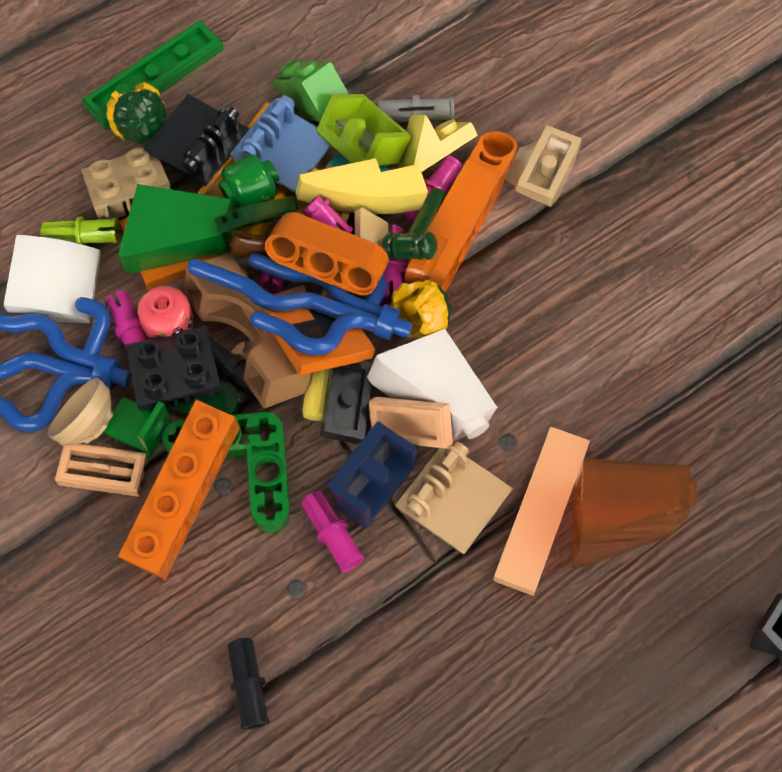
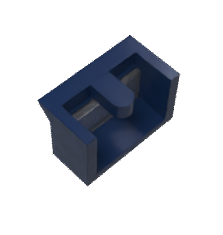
(372, 474)

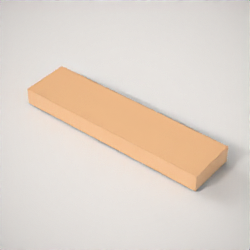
(541, 511)

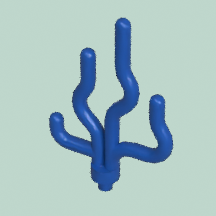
(347, 309)
(80, 368)

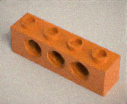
(180, 490)

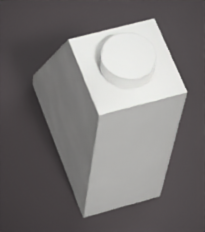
(435, 372)

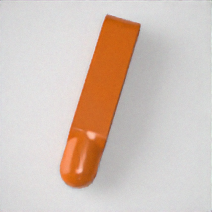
(466, 208)

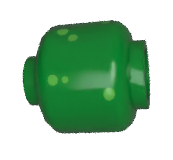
(249, 181)

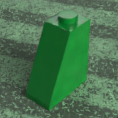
(171, 228)

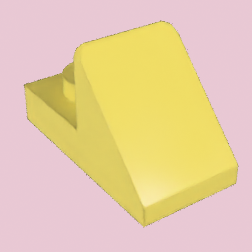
(432, 144)

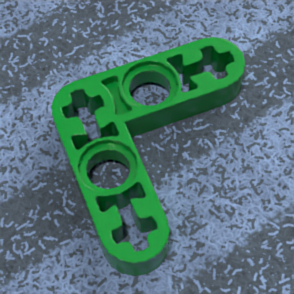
(257, 453)

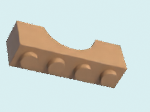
(267, 367)

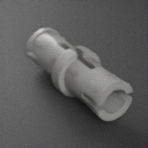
(442, 108)

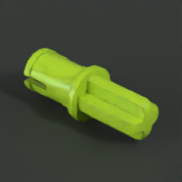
(83, 230)

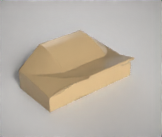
(544, 165)

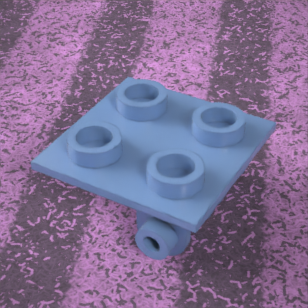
(285, 141)

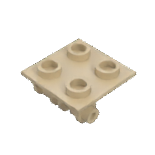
(116, 181)
(454, 497)

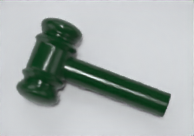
(417, 242)

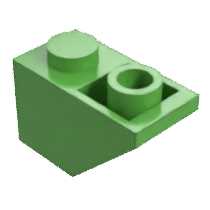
(309, 85)

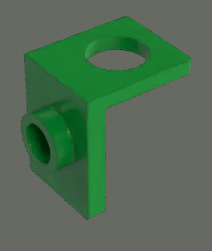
(138, 428)

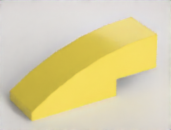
(366, 187)

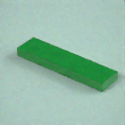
(159, 68)

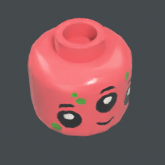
(164, 312)

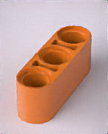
(327, 253)

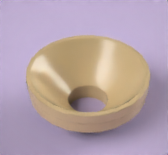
(83, 415)

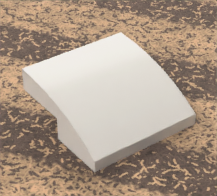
(50, 277)

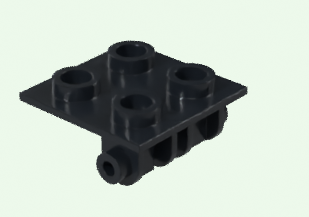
(197, 139)
(173, 368)

